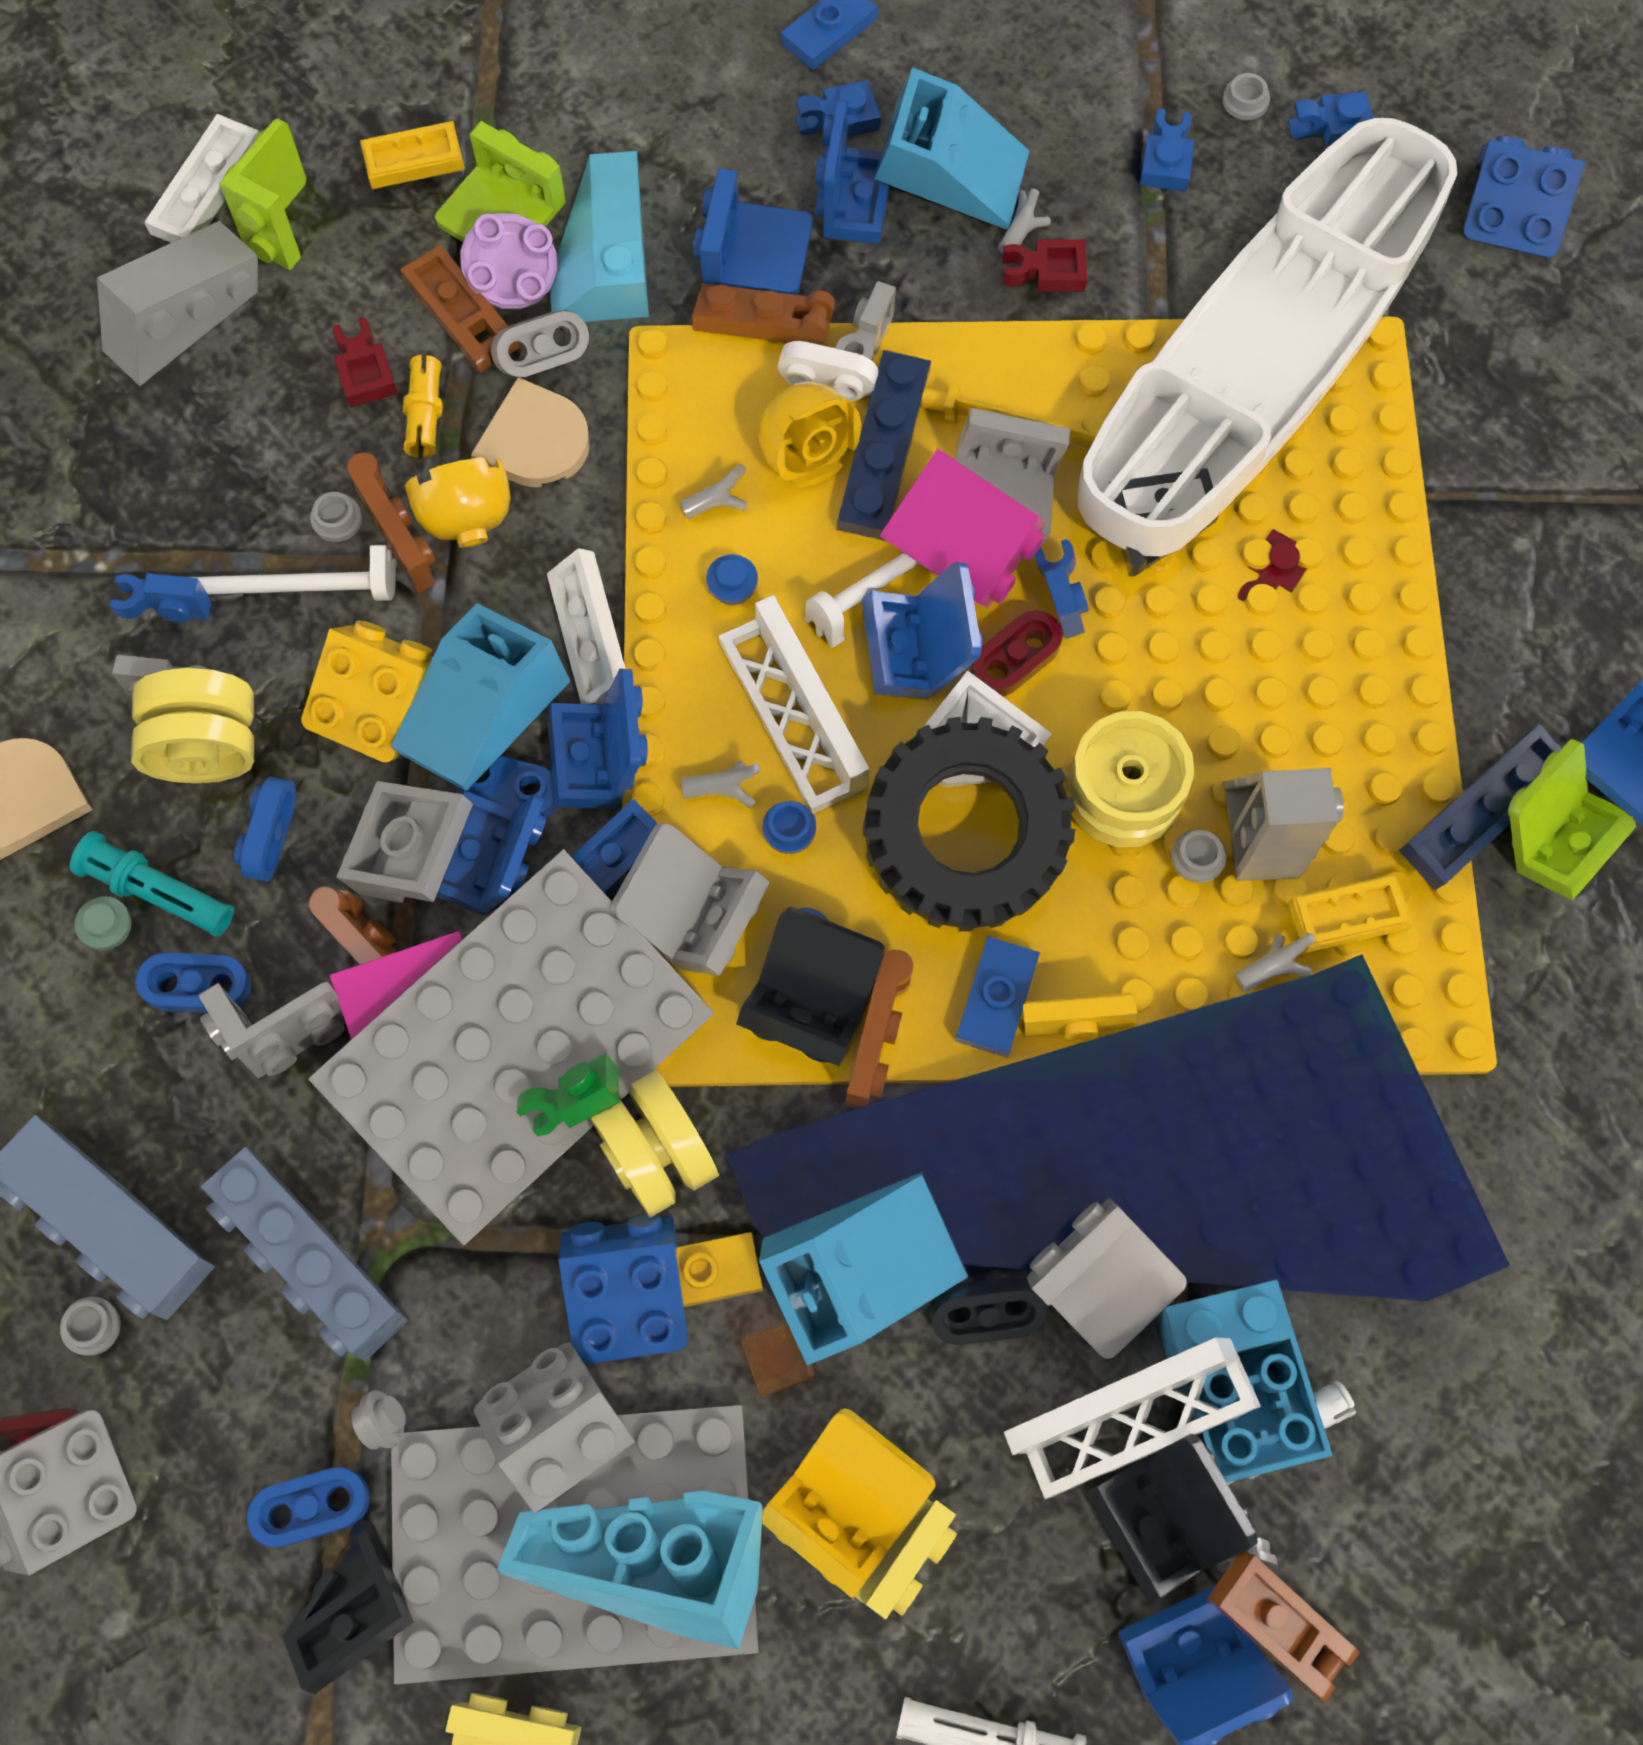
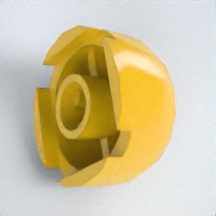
(808, 432)
(461, 500)

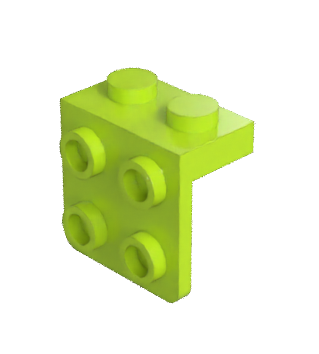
(505, 181)
(261, 189)
(1561, 828)

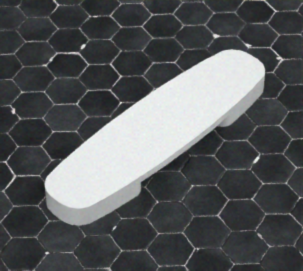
(1267, 336)

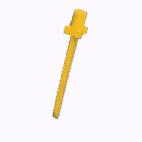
(953, 404)

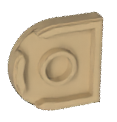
(535, 436)
(35, 793)

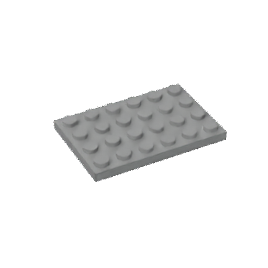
(503, 1014)
(458, 1513)

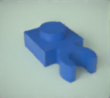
(1168, 154)

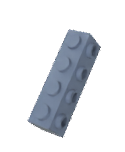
(100, 1219)
(304, 1254)

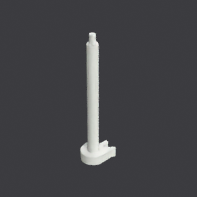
(378, 580)
(827, 611)

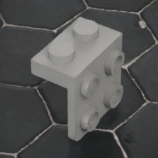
(1015, 457)
(687, 901)
(275, 1040)
(1106, 1278)
(550, 1426)
(60, 1493)

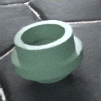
(103, 923)

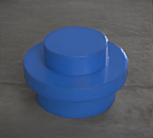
(732, 579)
(789, 827)

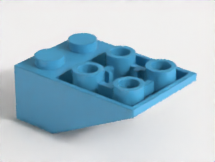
(951, 151)
(478, 696)
(860, 1267)
(1288, 1423)

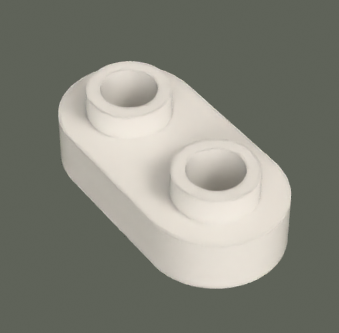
(842, 370)

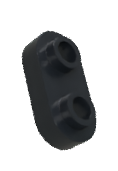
(987, 1311)

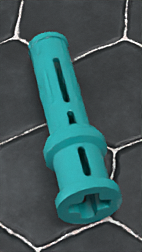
(131, 875)

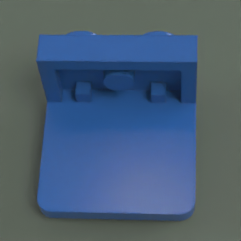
(847, 190)
(1522, 196)
(750, 242)
(923, 638)
(597, 747)
(1616, 755)
(491, 853)
(623, 1289)
(1202, 1672)

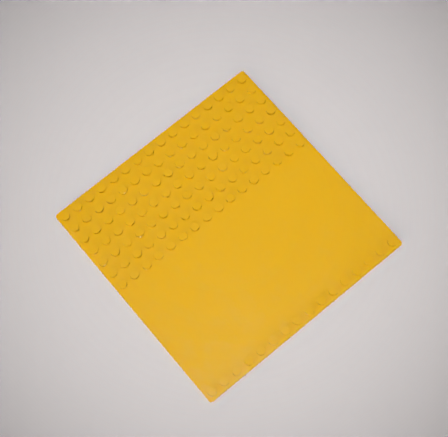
(1278, 682)

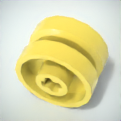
(192, 726)
(1130, 778)
(657, 1140)

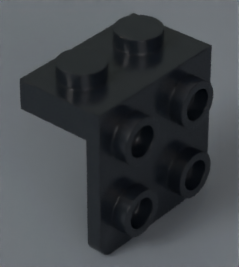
(813, 986)
(1173, 1516)

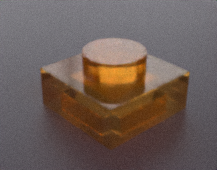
(776, 1360)

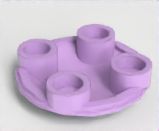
(509, 260)

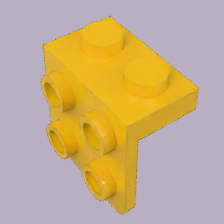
(364, 688)
(848, 1501)

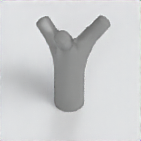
(1024, 220)
(715, 495)
(722, 783)
(1276, 962)

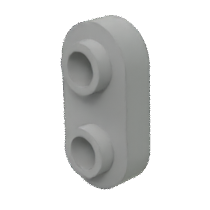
(537, 343)

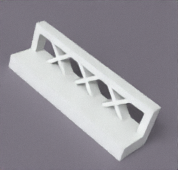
(812, 698)
(1124, 1395)

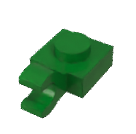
(580, 1095)

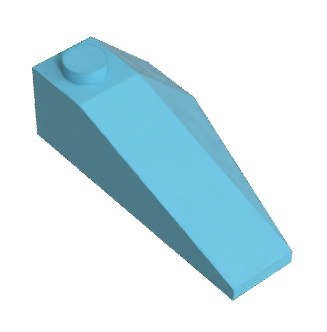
(603, 244)
(661, 1563)

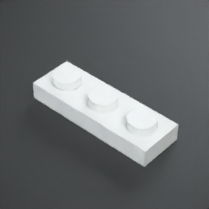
(195, 190)
(586, 625)

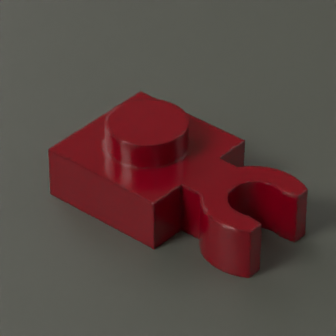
(1054, 264)
(363, 366)
(1283, 566)

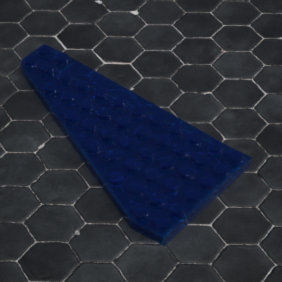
(1233, 1135)

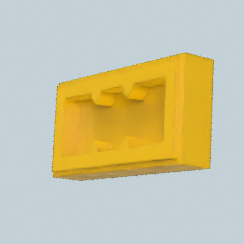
(412, 155)
(1351, 912)
(1080, 1016)
(718, 1269)

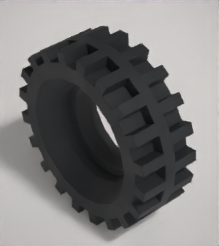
(959, 896)

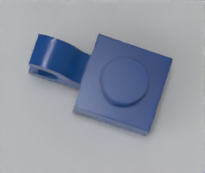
(862, 109)
(1330, 116)
(170, 596)
(1067, 597)

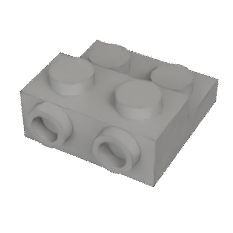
(404, 842)

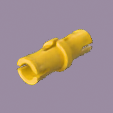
(422, 406)

